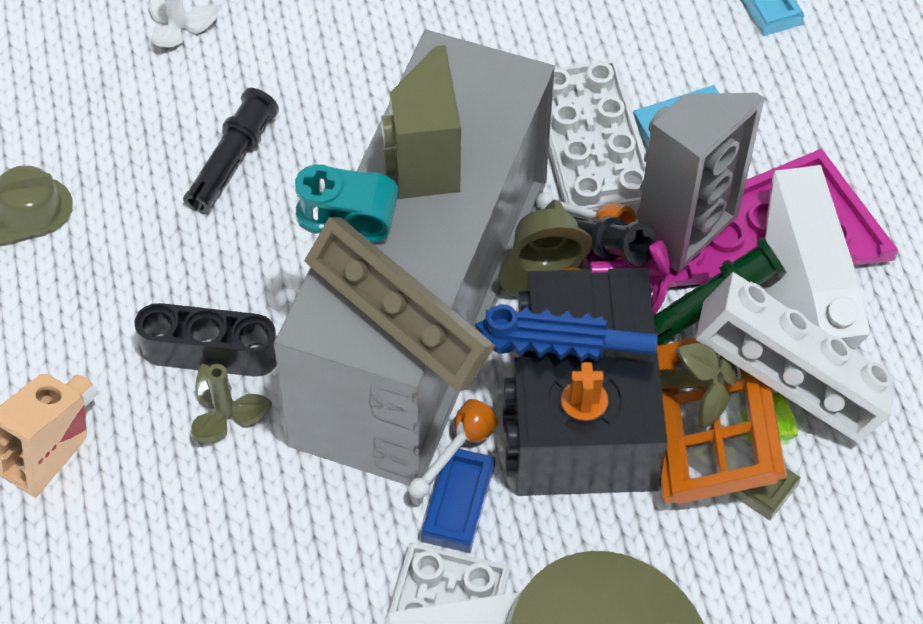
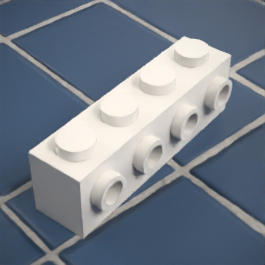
(796, 357)

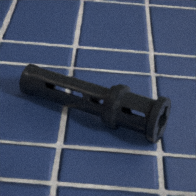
(240, 134)
(616, 239)

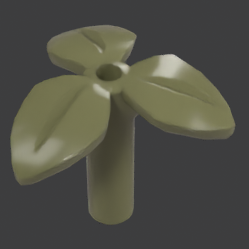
(704, 372)
(215, 393)

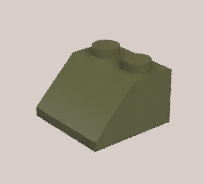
(424, 130)

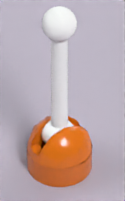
(611, 209)
(472, 424)

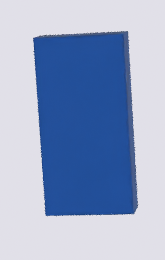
(458, 501)

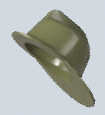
(31, 203)
(543, 242)

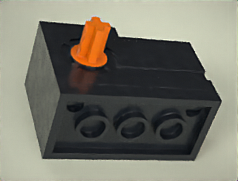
(588, 420)

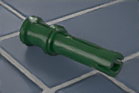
(753, 266)

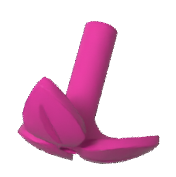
(657, 267)

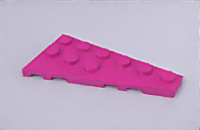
(862, 233)

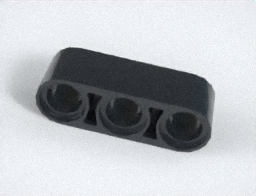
(189, 325)

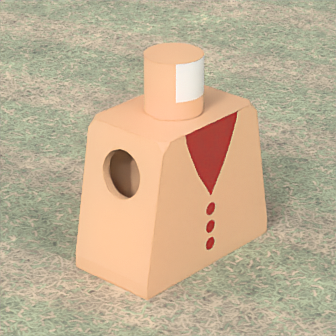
(42, 429)

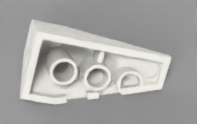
(815, 255)

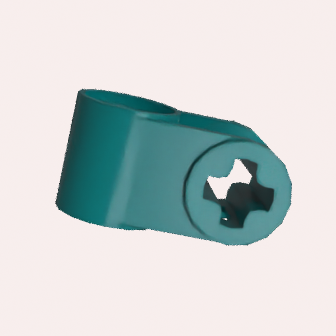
(359, 198)

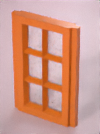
(732, 453)

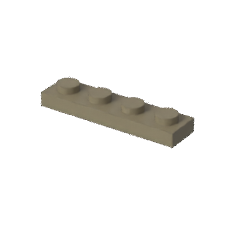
(399, 304)

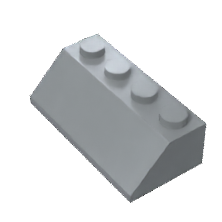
(697, 169)

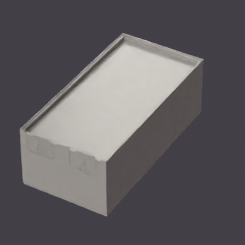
(341, 376)

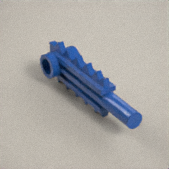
(559, 334)

